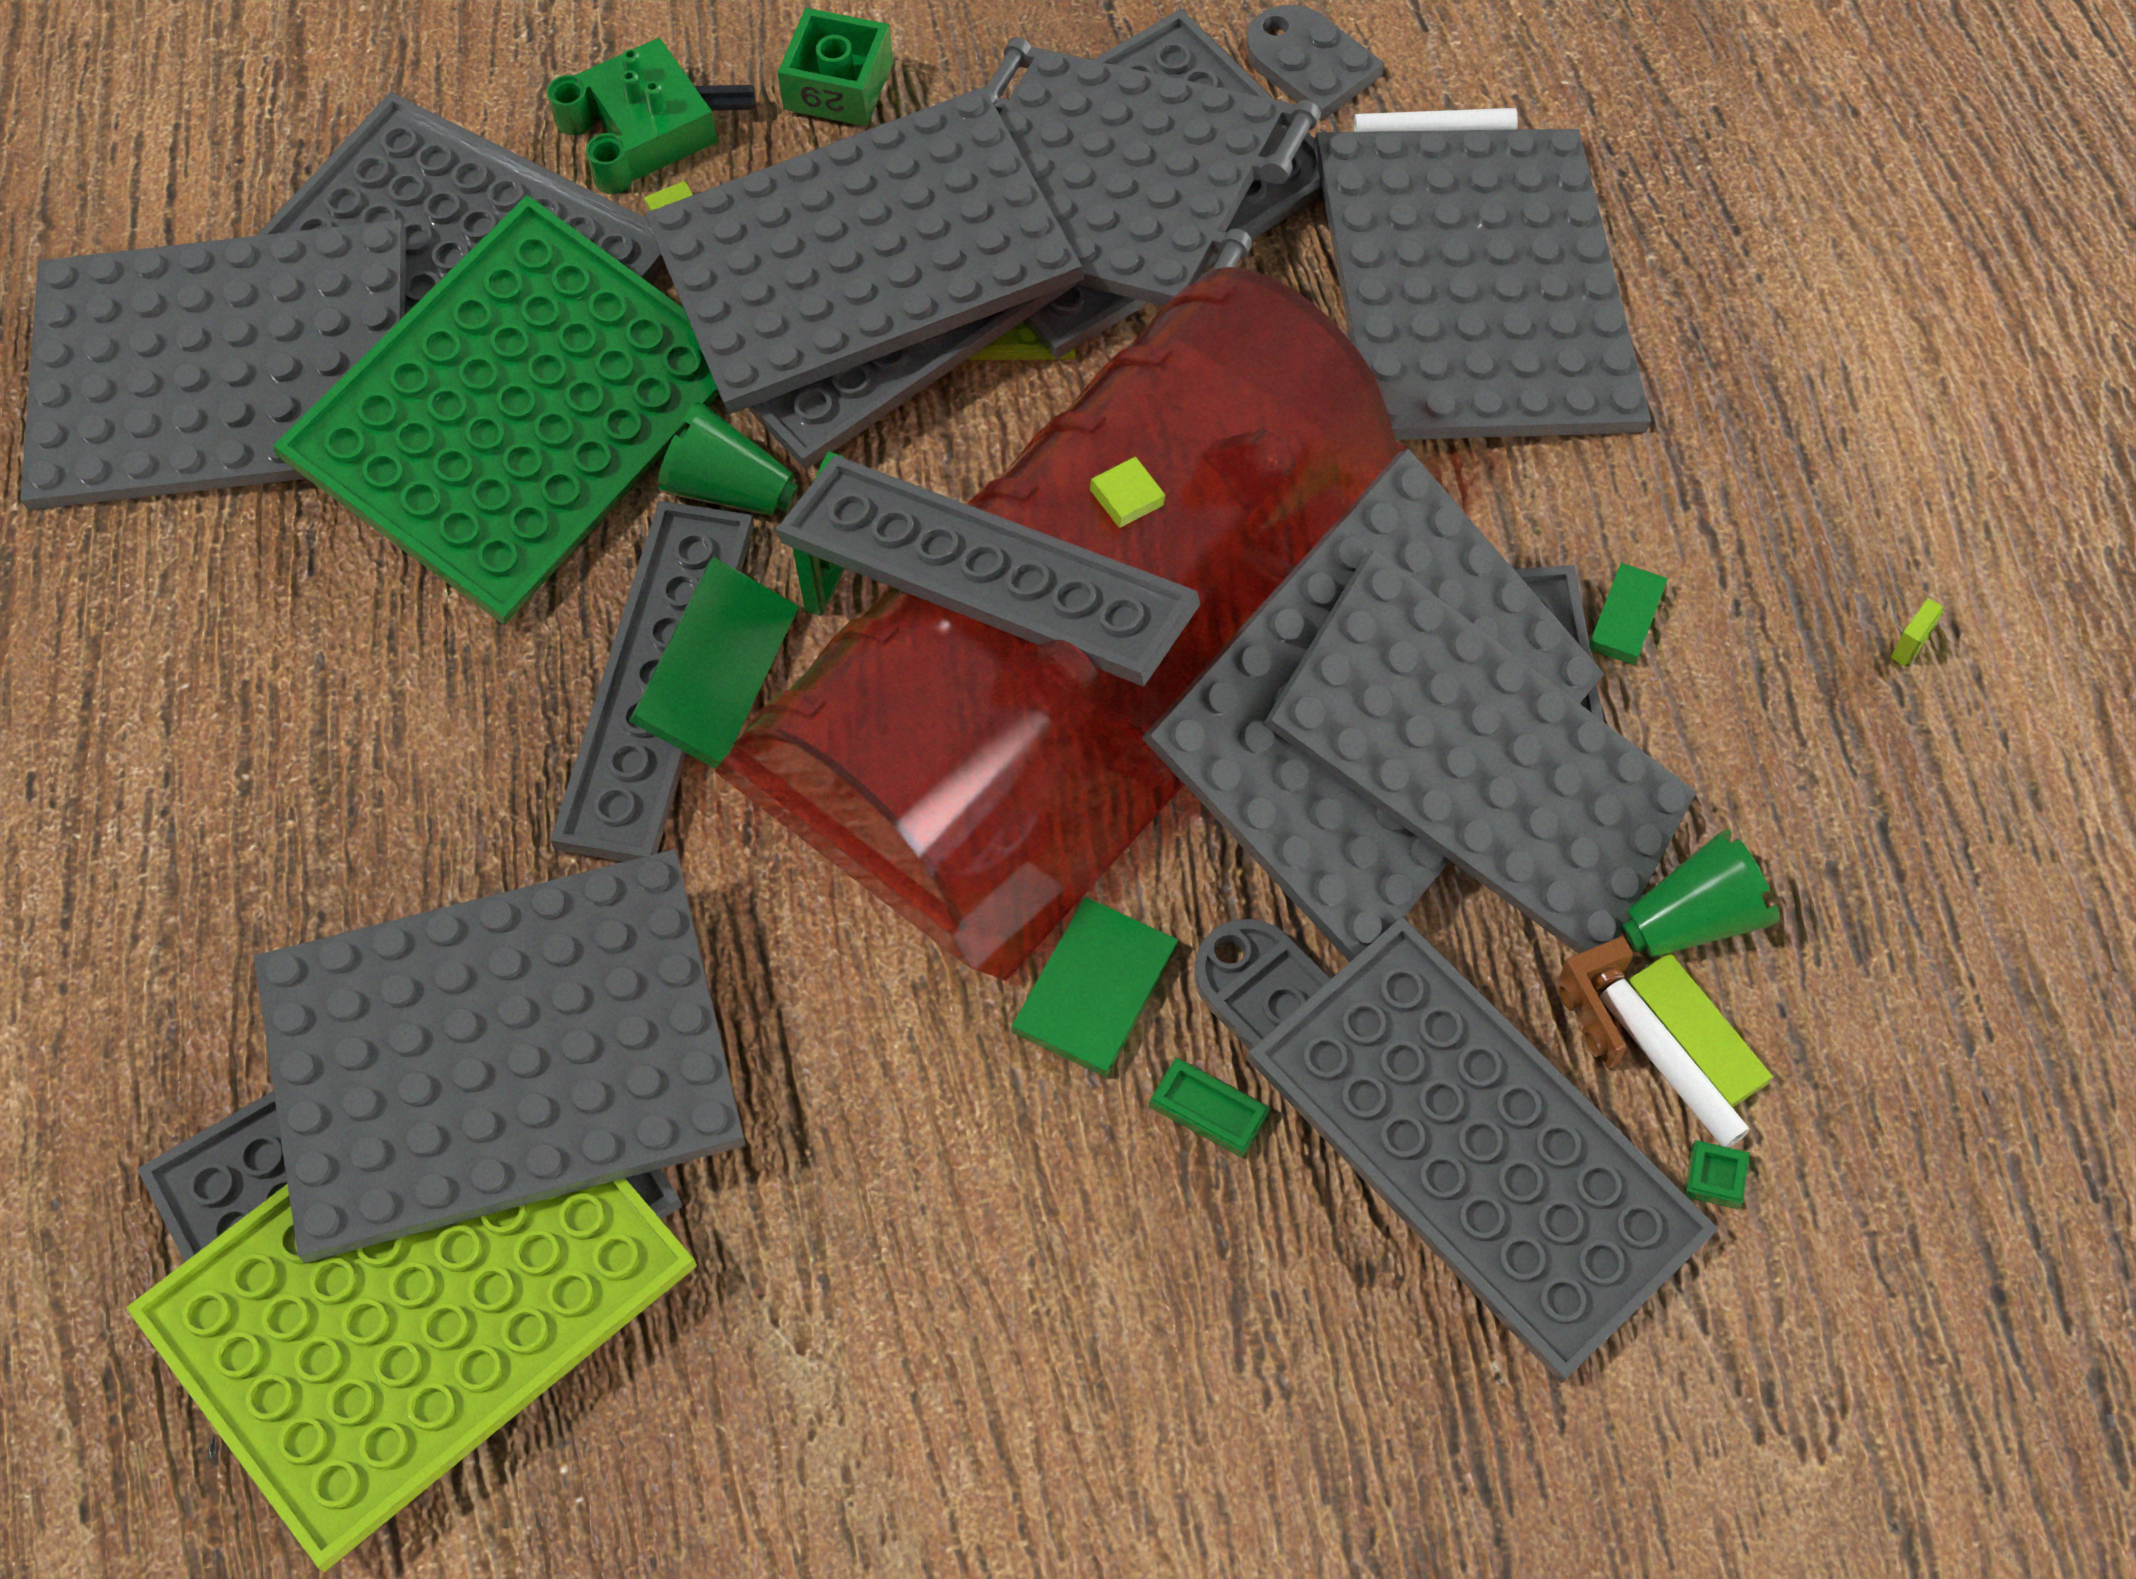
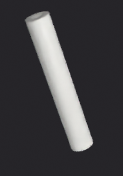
(1438, 120)
(1674, 1063)

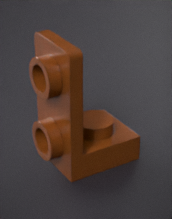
(1598, 970)

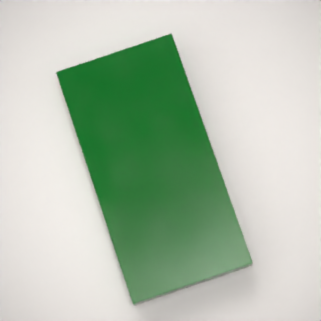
(714, 663)

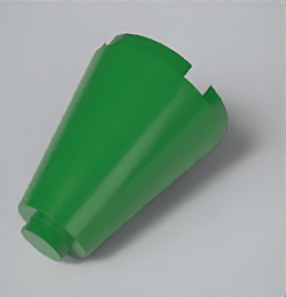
(724, 467)
(1702, 901)

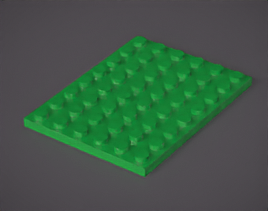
(507, 409)

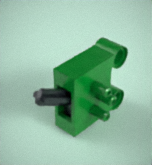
(646, 108)

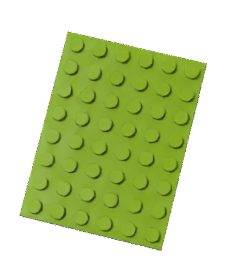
(397, 1359)

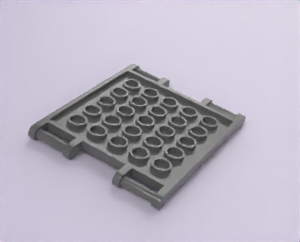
(1143, 164)

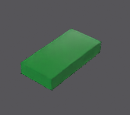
(1627, 613)
(1209, 1107)

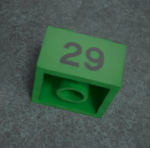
(835, 66)

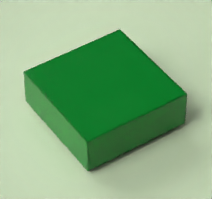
(1717, 1174)

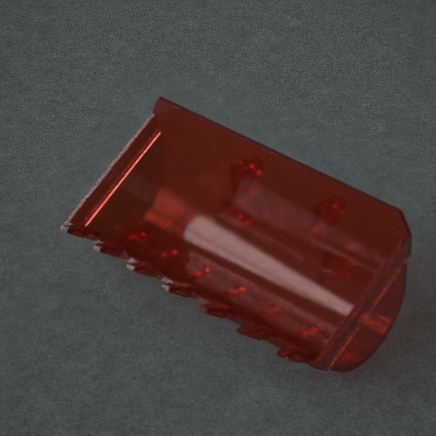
(1007, 774)

